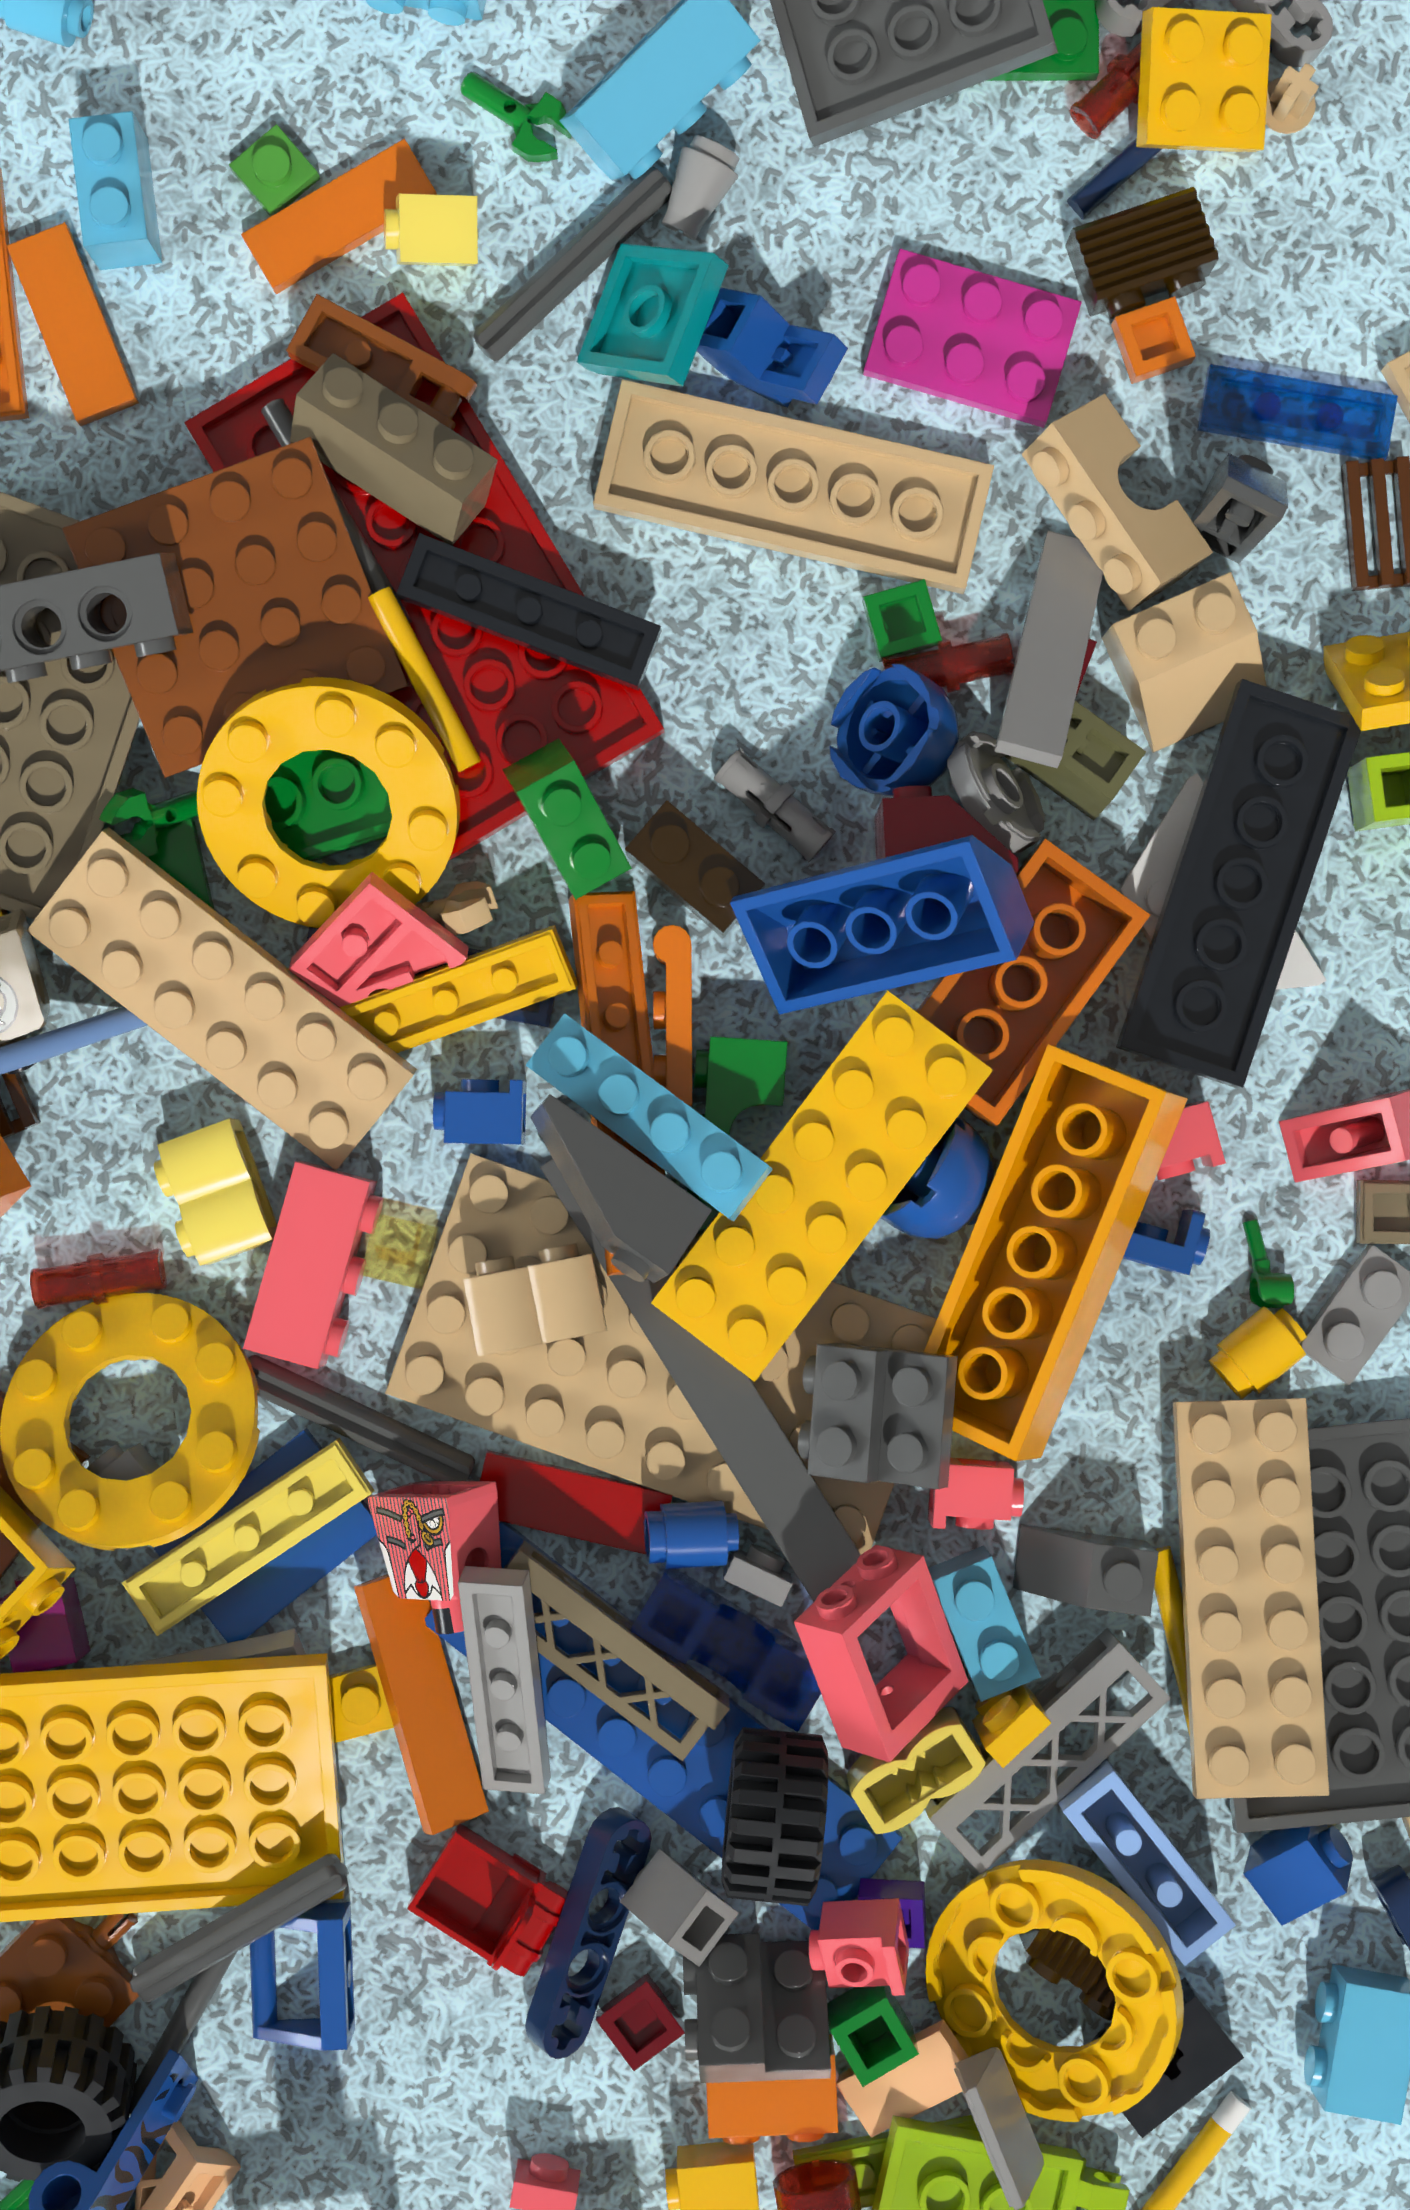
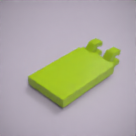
(950, 2170)

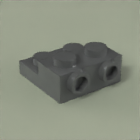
(879, 1415)
(757, 2012)

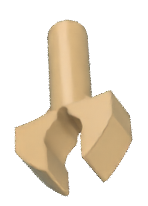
(464, 908)

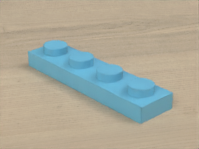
(649, 1117)

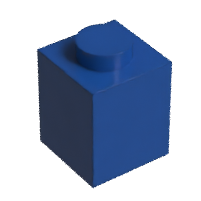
(1299, 1869)

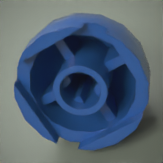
(893, 730)
(946, 1186)

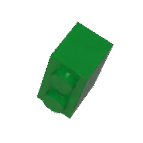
(567, 818)

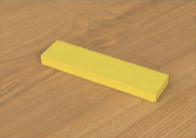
(248, 1536)

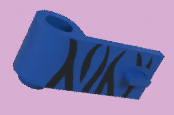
(77, 2187)

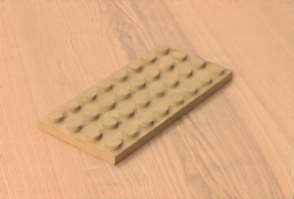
(608, 1392)

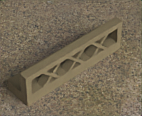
(612, 1630)

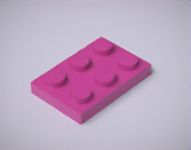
(972, 338)

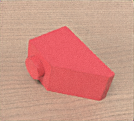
(1349, 1136)

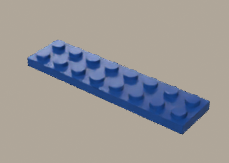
(691, 1789)

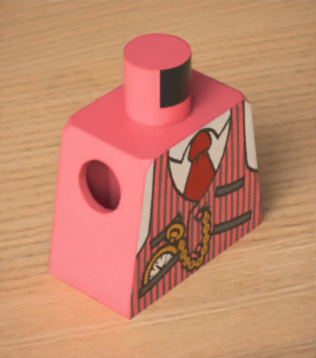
(431, 1535)

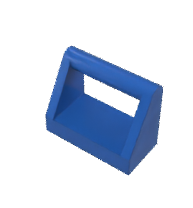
(336, 1983)

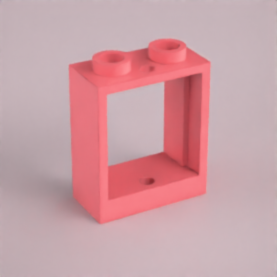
(887, 1715)

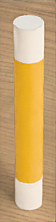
(1199, 2154)

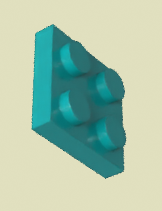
(652, 313)

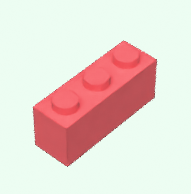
(313, 1265)

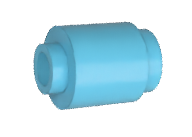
(49, 19)

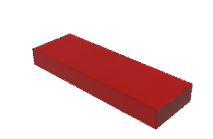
(571, 1501)

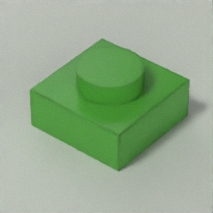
(274, 171)

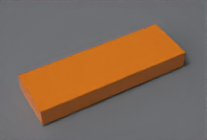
(334, 217)
(72, 324)

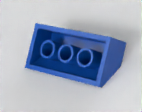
(885, 923)

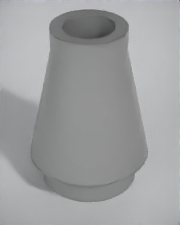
(699, 184)

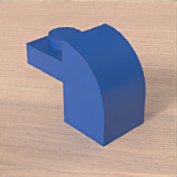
(765, 352)

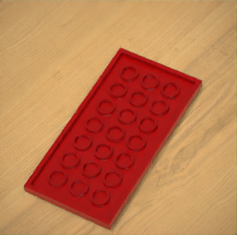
(500, 690)

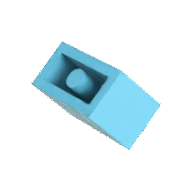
(115, 190)
(983, 1623)
(1362, 2045)

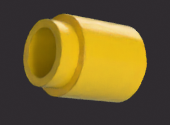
(1259, 1351)

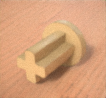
(1291, 100)

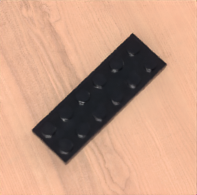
(1240, 884)

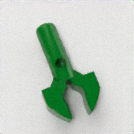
(518, 116)
(153, 816)

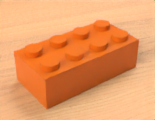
(1022, 1005)

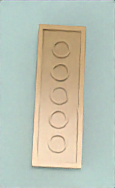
(792, 486)
(221, 998)
(1250, 1599)

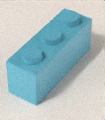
(661, 85)

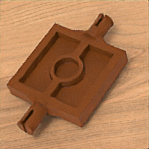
(67, 1966)

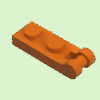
(674, 1012)

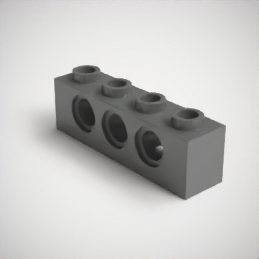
(145, 584)

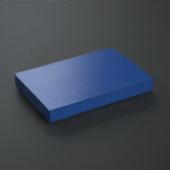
(282, 1580)

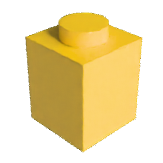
(713, 2178)

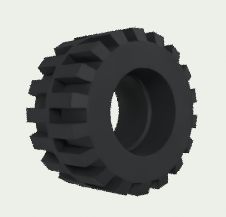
(775, 1816)
(61, 2090)

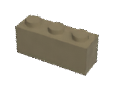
(393, 449)

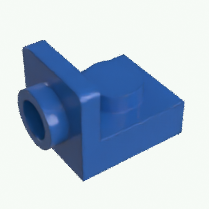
(1189, 1247)

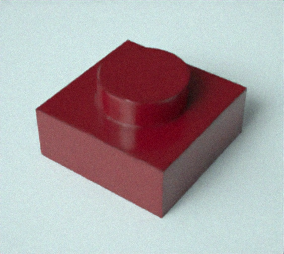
(640, 2022)

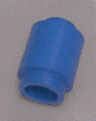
(690, 1534)

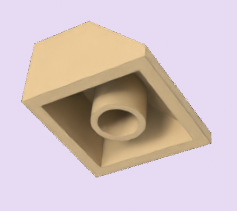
(1186, 660)

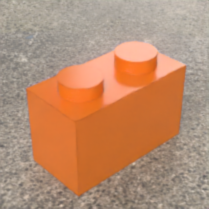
(773, 2108)

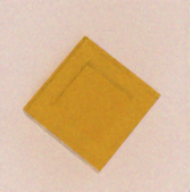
(400, 1251)

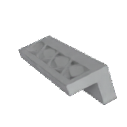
(1064, 1702)

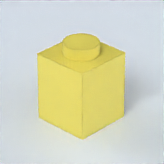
(433, 230)

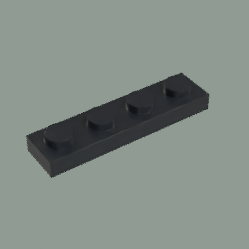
(529, 611)

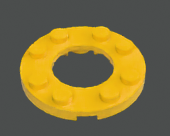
(350, 721)
(181, 1491)
(1139, 1967)

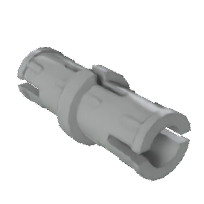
(774, 804)

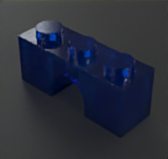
(709, 1629)

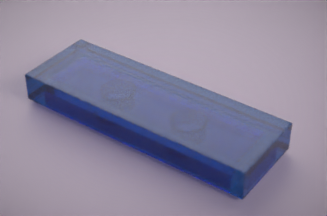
(1297, 412)

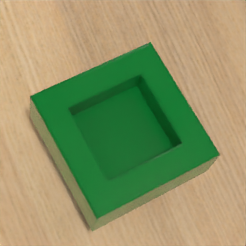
(902, 620)

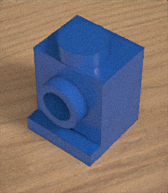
(482, 1113)

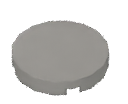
(994, 794)

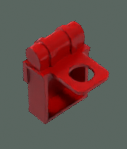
(489, 1901)

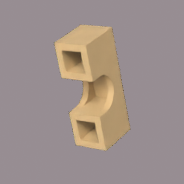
(1132, 545)

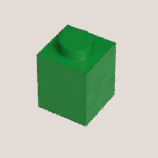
(871, 2031)

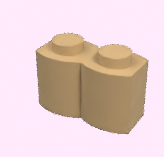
(534, 1302)

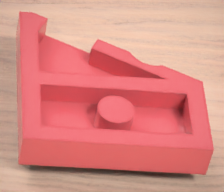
(374, 944)

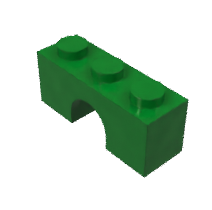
(737, 1077)

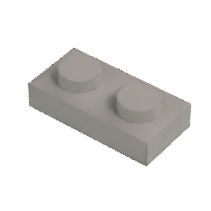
(1358, 1314)

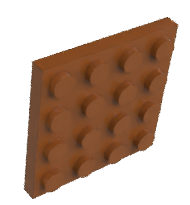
(265, 592)

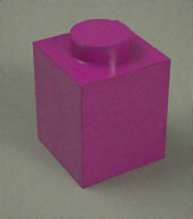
(52, 1637)

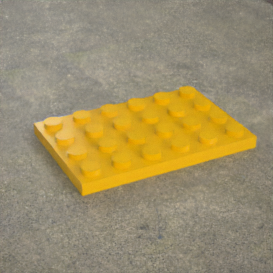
(163, 1784)

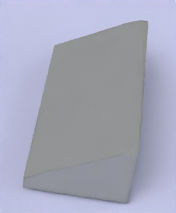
(1001, 2123)

